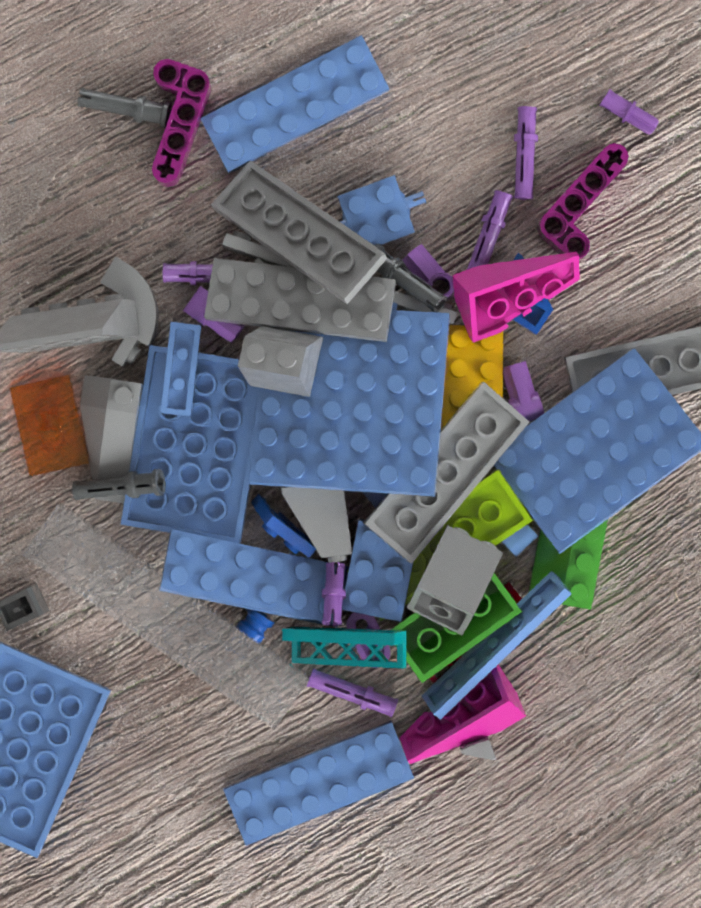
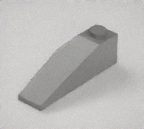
(109, 425)

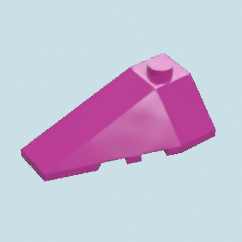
(501, 291)
(482, 712)

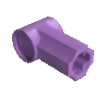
(425, 267)
(196, 309)
(521, 391)

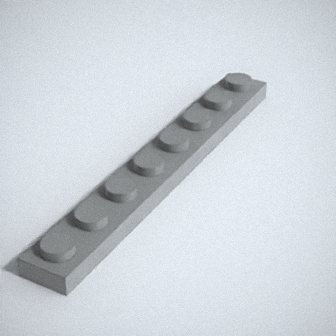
(241, 244)

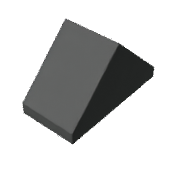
(22, 607)

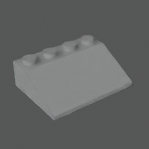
(70, 326)

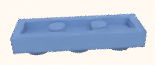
(180, 369)

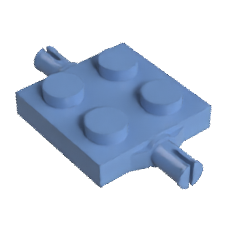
(379, 211)

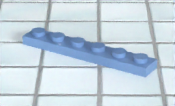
(494, 648)

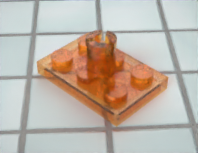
(49, 425)

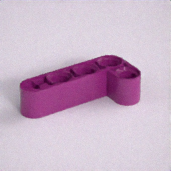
(175, 125)
(585, 197)

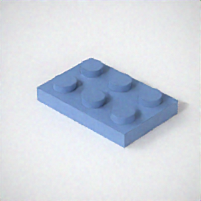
(376, 577)

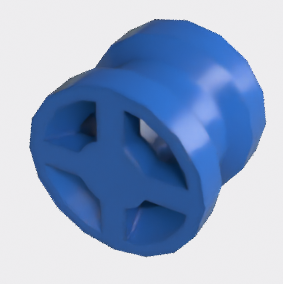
(255, 624)

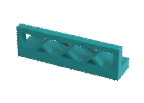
(343, 637)

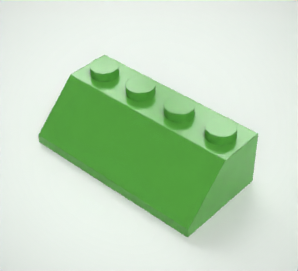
(574, 566)
(435, 646)

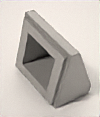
(479, 748)

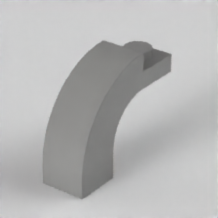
(129, 282)

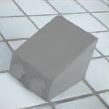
(280, 360)
(323, 519)
(455, 579)

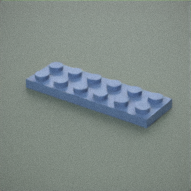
(295, 104)
(245, 576)
(318, 783)

